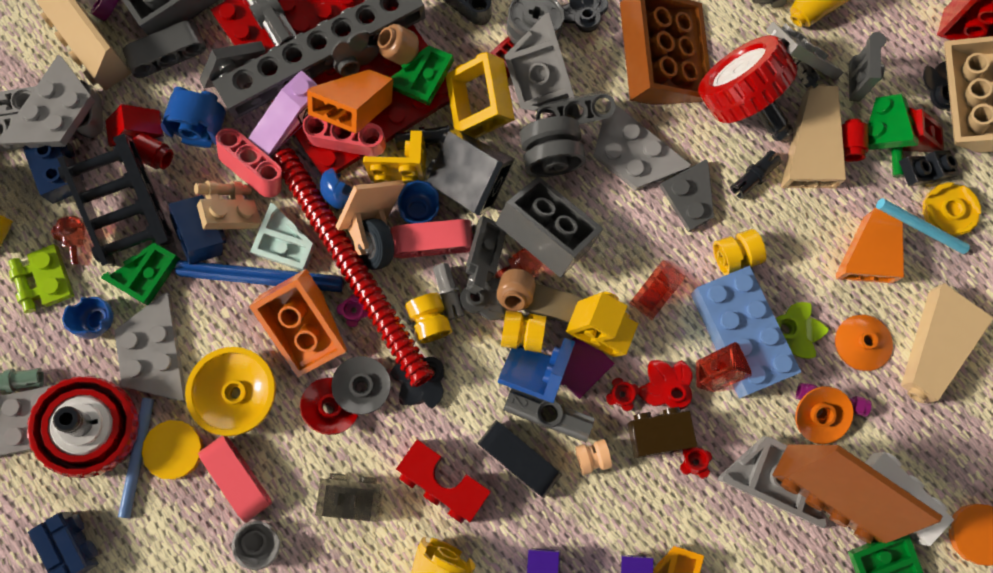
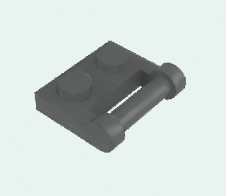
(866, 68)

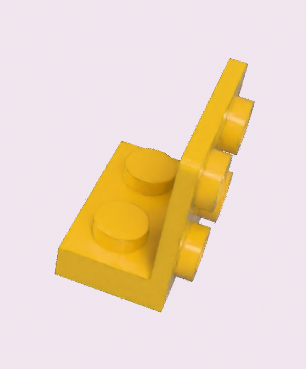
(406, 168)

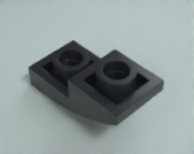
(929, 168)

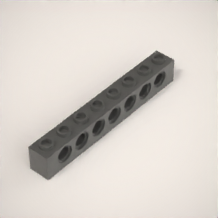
(312, 61)

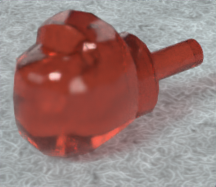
(71, 232)
(522, 260)

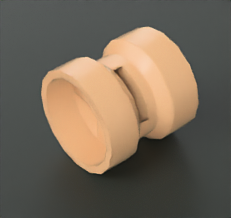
(593, 457)

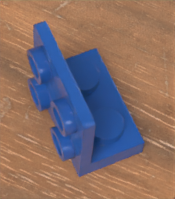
(536, 372)

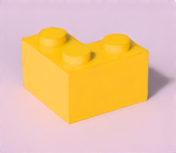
(603, 324)

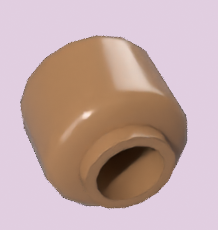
(398, 44)
(516, 289)

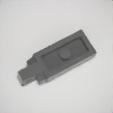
(484, 254)

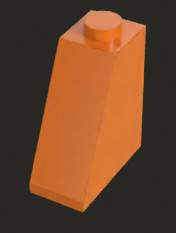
(351, 99)
(875, 250)

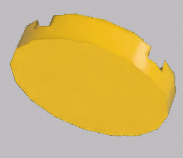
(943, 209)
(172, 449)

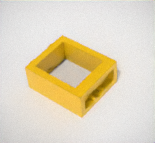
(501, 107)

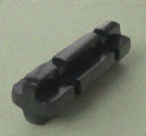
(806, 74)

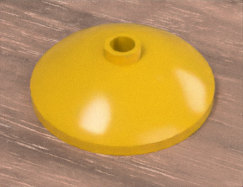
(211, 389)

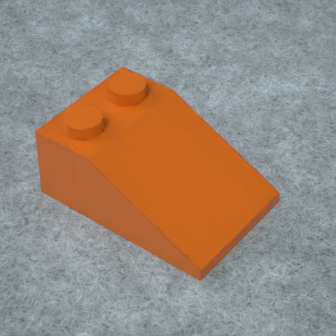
(299, 323)

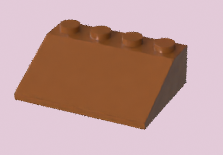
(664, 50)
(852, 493)

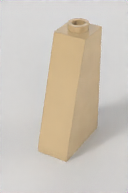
(817, 142)
(942, 343)

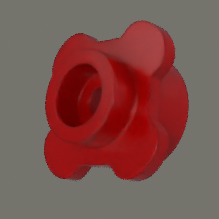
(630, 391)
(702, 457)

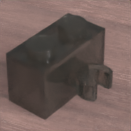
(349, 499)

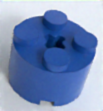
(193, 117)

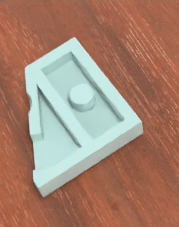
(282, 241)

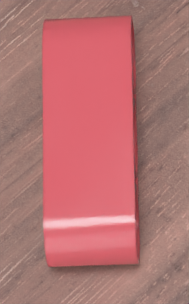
(355, 143)
(249, 162)
(432, 238)
(235, 478)

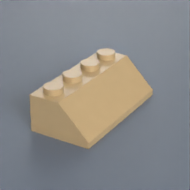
(85, 40)
(971, 91)

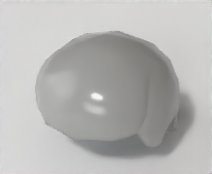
(255, 545)

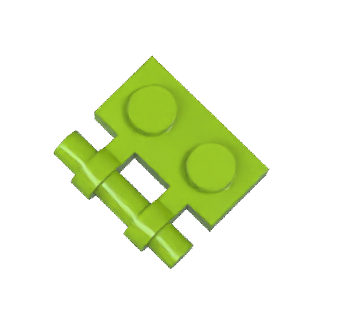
(49, 275)

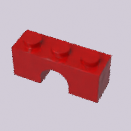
(420, 467)

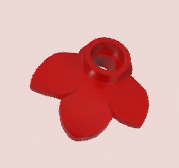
(664, 382)

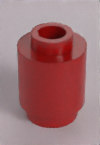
(855, 140)
(153, 152)

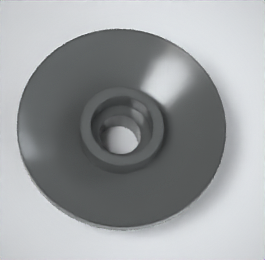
(361, 370)

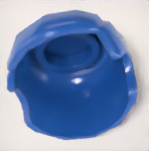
(334, 191)
(418, 202)
(88, 318)

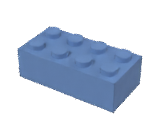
(738, 312)

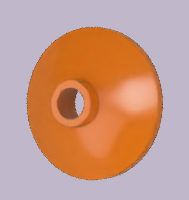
(851, 344)
(833, 421)

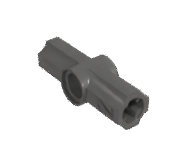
(272, 19)
(567, 421)

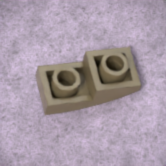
(553, 303)

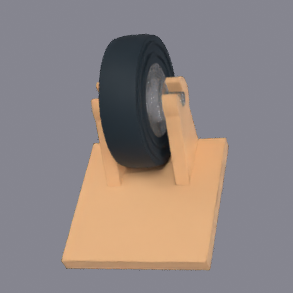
(366, 220)

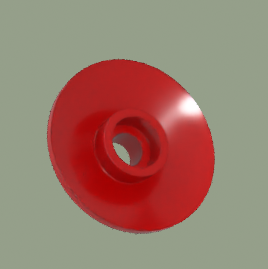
(311, 406)

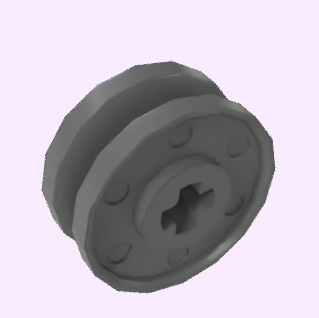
(526, 13)

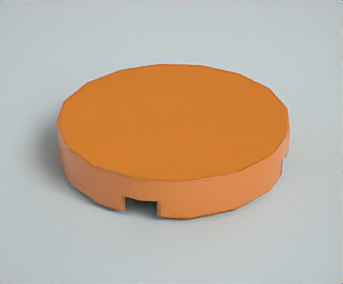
(973, 533)

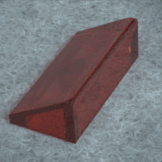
(722, 368)

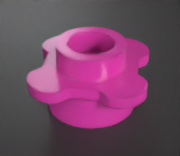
(345, 309)

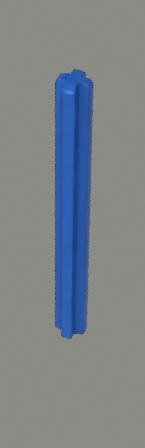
(252, 275)

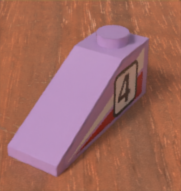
(283, 115)

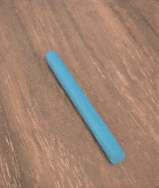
(922, 226)

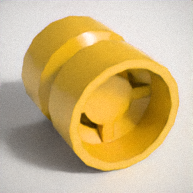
(744, 250)
(427, 314)
(523, 331)

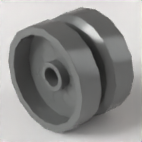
(552, 146)

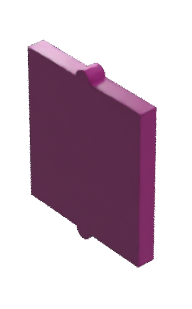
(584, 368)

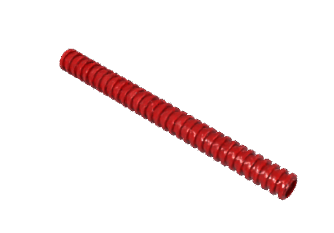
(353, 268)

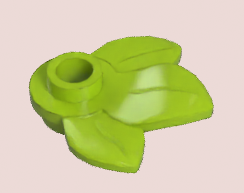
(802, 329)

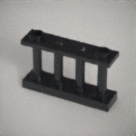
(136, 179)

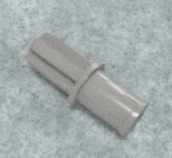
(448, 290)

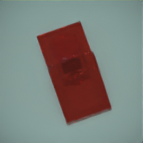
(657, 289)

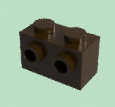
(661, 433)

